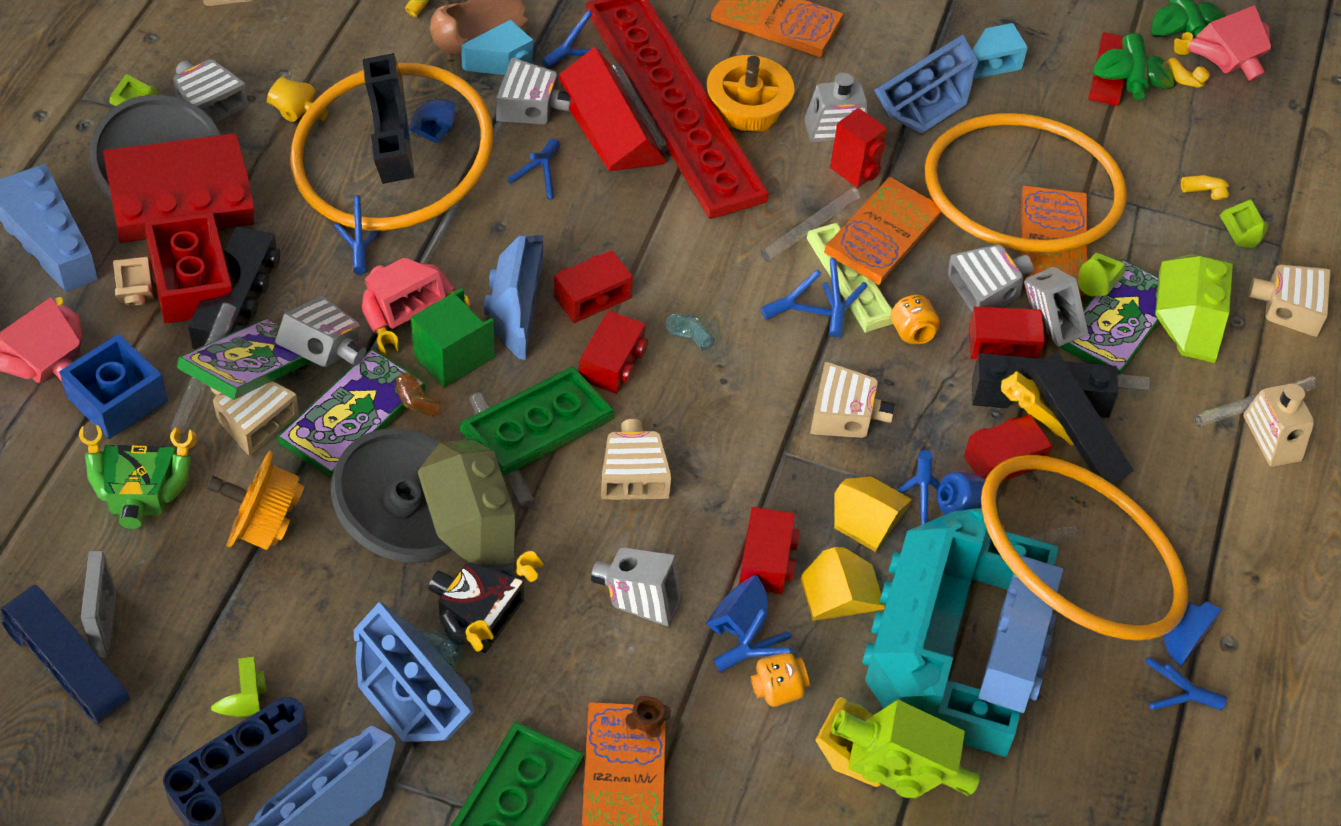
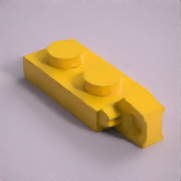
(1030, 398)

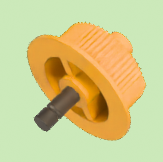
(750, 91)
(262, 504)

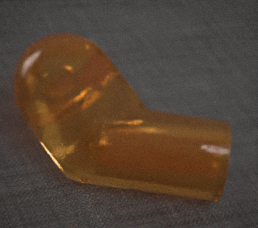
(413, 396)

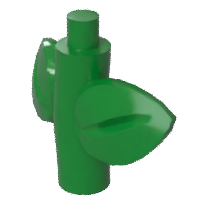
(1185, 16)
(1135, 66)

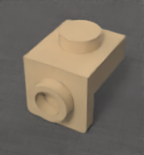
(133, 281)

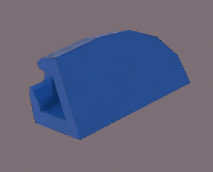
(433, 119)
(740, 609)
(1190, 631)

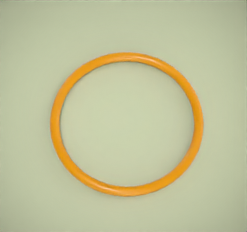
(415, 217)
(1013, 242)
(1045, 592)

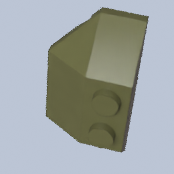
(469, 502)

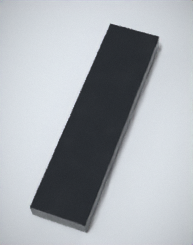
(1080, 419)

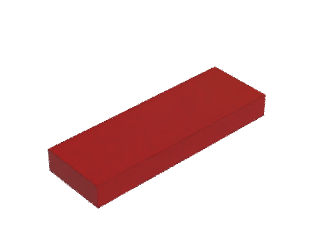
(1102, 89)

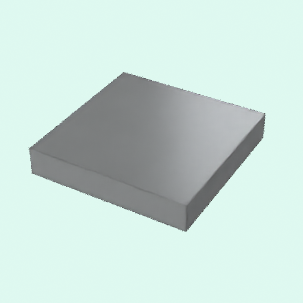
(98, 604)

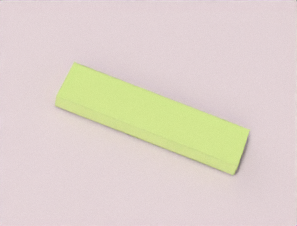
(871, 306)

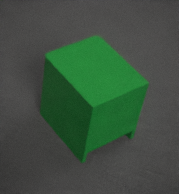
(451, 339)

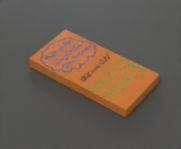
(786, 22)
(1054, 216)
(883, 230)
(622, 770)

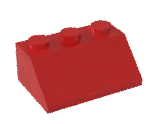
(186, 263)

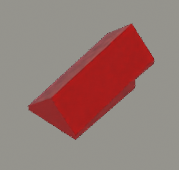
(608, 114)

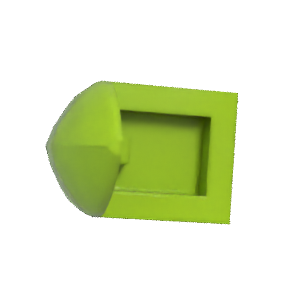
(131, 88)
(1245, 224)
(1100, 275)
(252, 686)

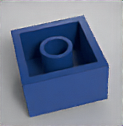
(113, 386)

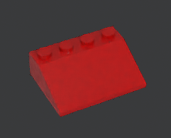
(178, 181)

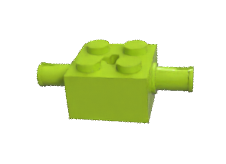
(906, 750)

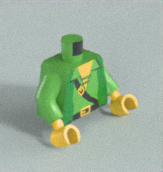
(138, 478)

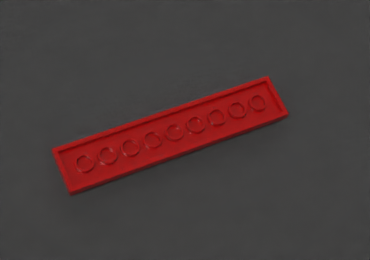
(679, 106)

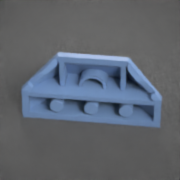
(931, 87)
(515, 292)
(409, 679)
(335, 786)

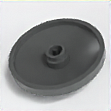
(145, 122)
(382, 497)

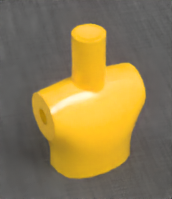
(292, 98)

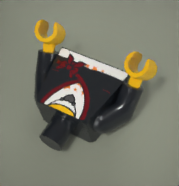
(482, 599)

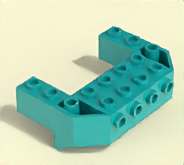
(923, 620)

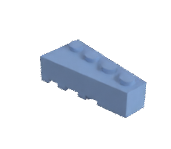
(43, 224)
(1020, 642)

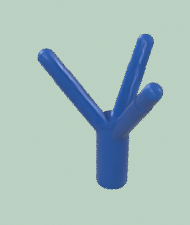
(565, 50)
(542, 158)
(358, 245)
(786, 303)
(839, 307)
(923, 478)
(757, 649)
(1192, 691)

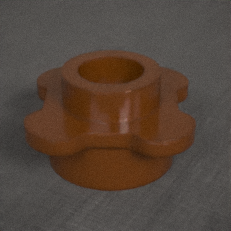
(648, 706)

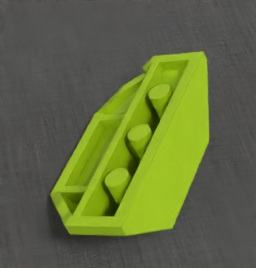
(1194, 303)

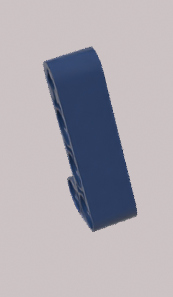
(38, 623)
(288, 727)

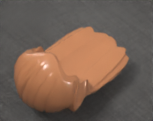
(467, 20)

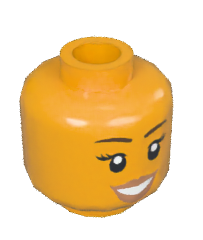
(915, 319)
(780, 679)

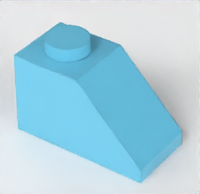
(495, 48)
(999, 51)

